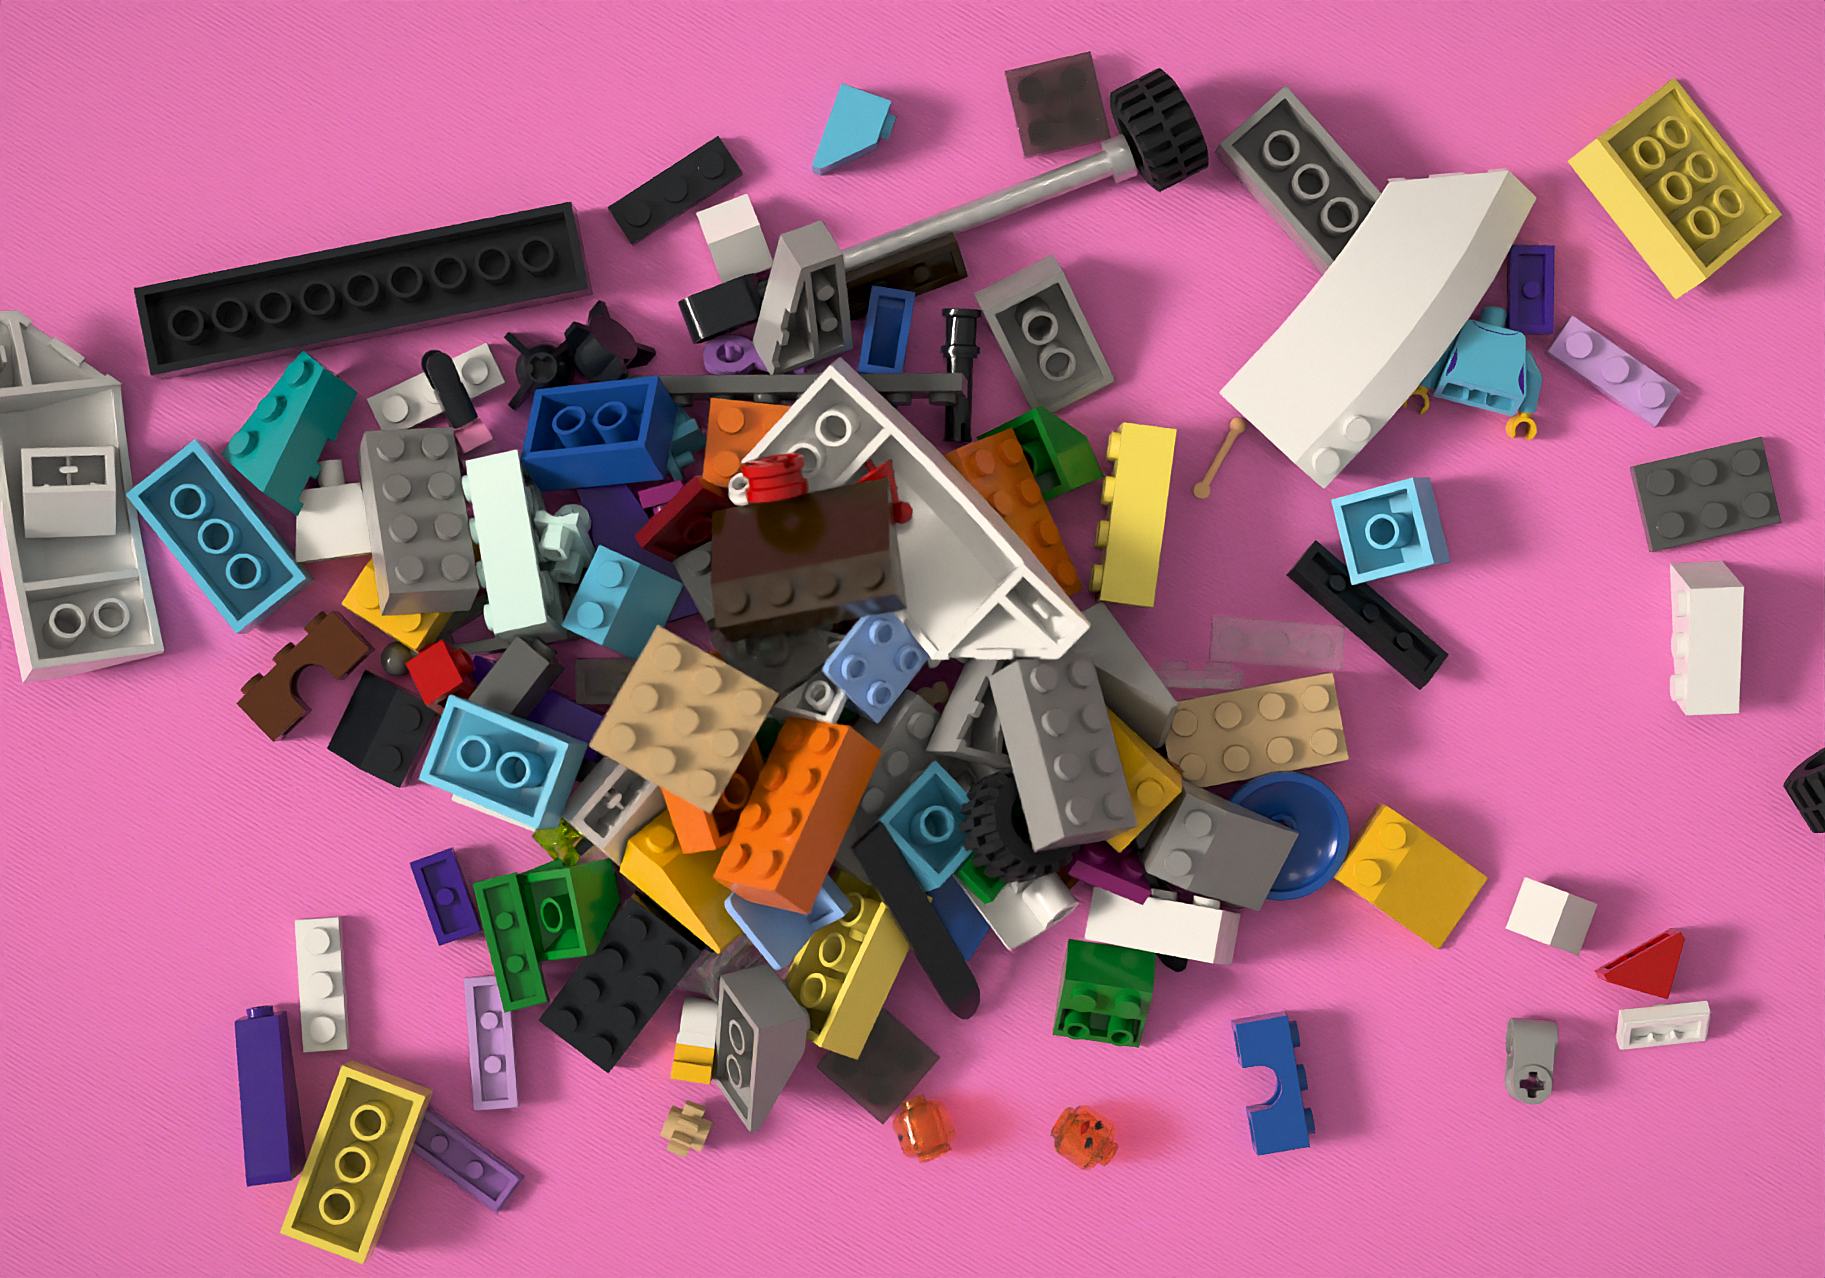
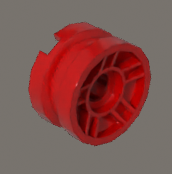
(775, 477)

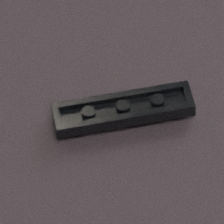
(1367, 615)

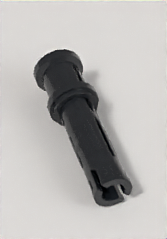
(960, 351)

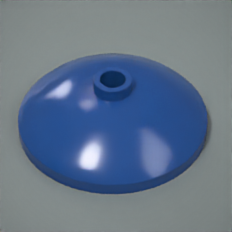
(1315, 814)

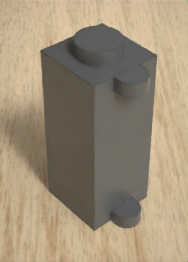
(519, 678)

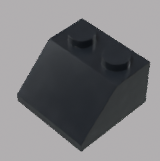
(384, 730)

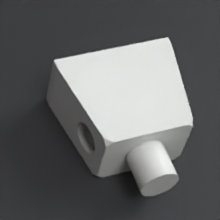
(332, 518)

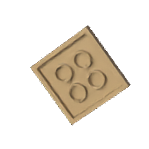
(683, 719)

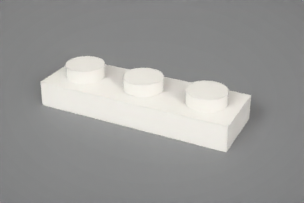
(414, 401)
(322, 984)

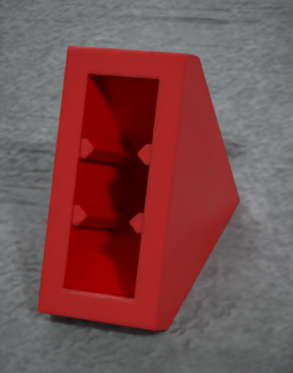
(1648, 966)

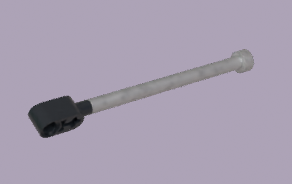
(740, 299)

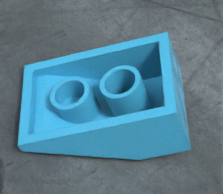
(503, 762)

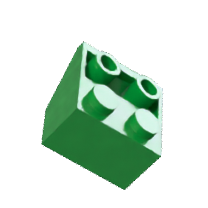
(1104, 993)

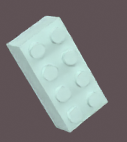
(516, 576)

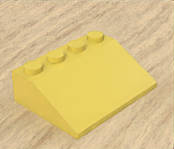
(1675, 188)

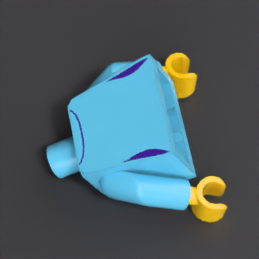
(1488, 371)

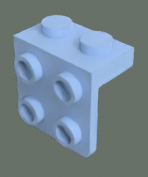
(875, 664)
(781, 932)

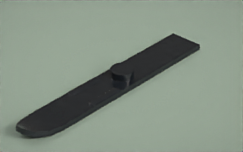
(917, 920)

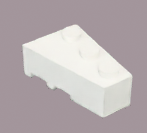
(1706, 637)
(1164, 925)

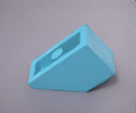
(853, 128)

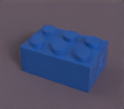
(599, 434)

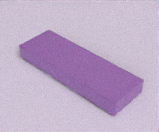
(465, 1161)

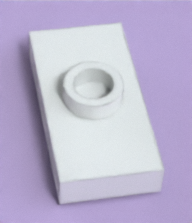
(1663, 1025)

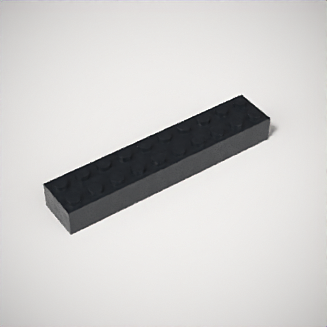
(363, 291)

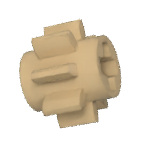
(686, 1128)

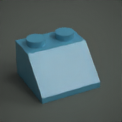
(1390, 530)
(621, 602)
(927, 826)

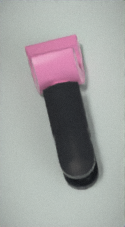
(471, 436)

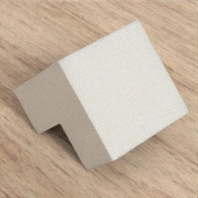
(735, 238)
(1551, 916)

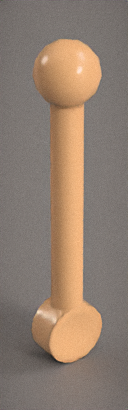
(1202, 489)

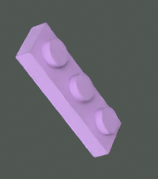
(1612, 371)
(490, 1046)

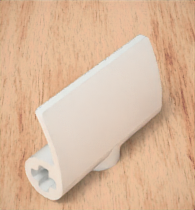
(1025, 908)

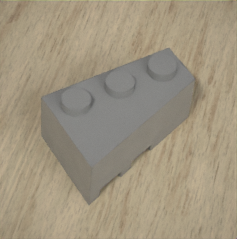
(804, 302)
(970, 719)

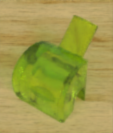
(559, 842)

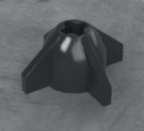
(604, 347)
(540, 367)

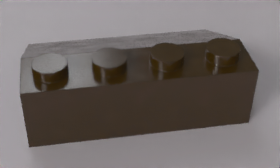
(806, 561)

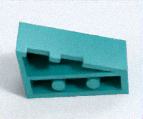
(289, 430)

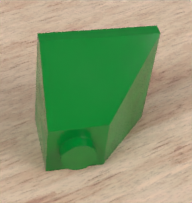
(1055, 452)
(570, 907)

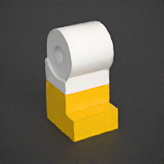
(696, 1041)

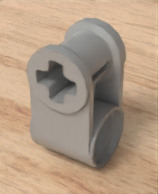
(1530, 1051)

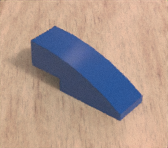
(886, 331)

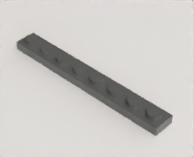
(769, 389)

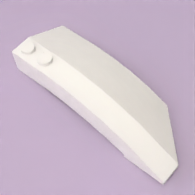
(1380, 316)
(962, 566)
(79, 597)

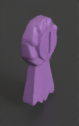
(735, 357)

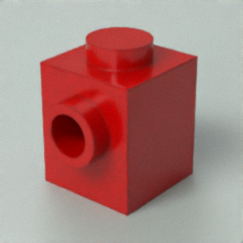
(442, 672)

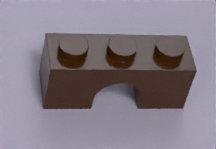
(274, 698)

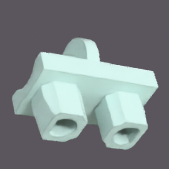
(566, 541)

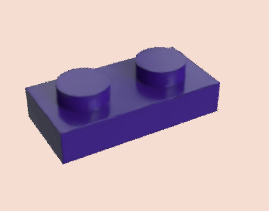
(1530, 289)
(446, 896)

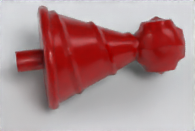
(902, 510)

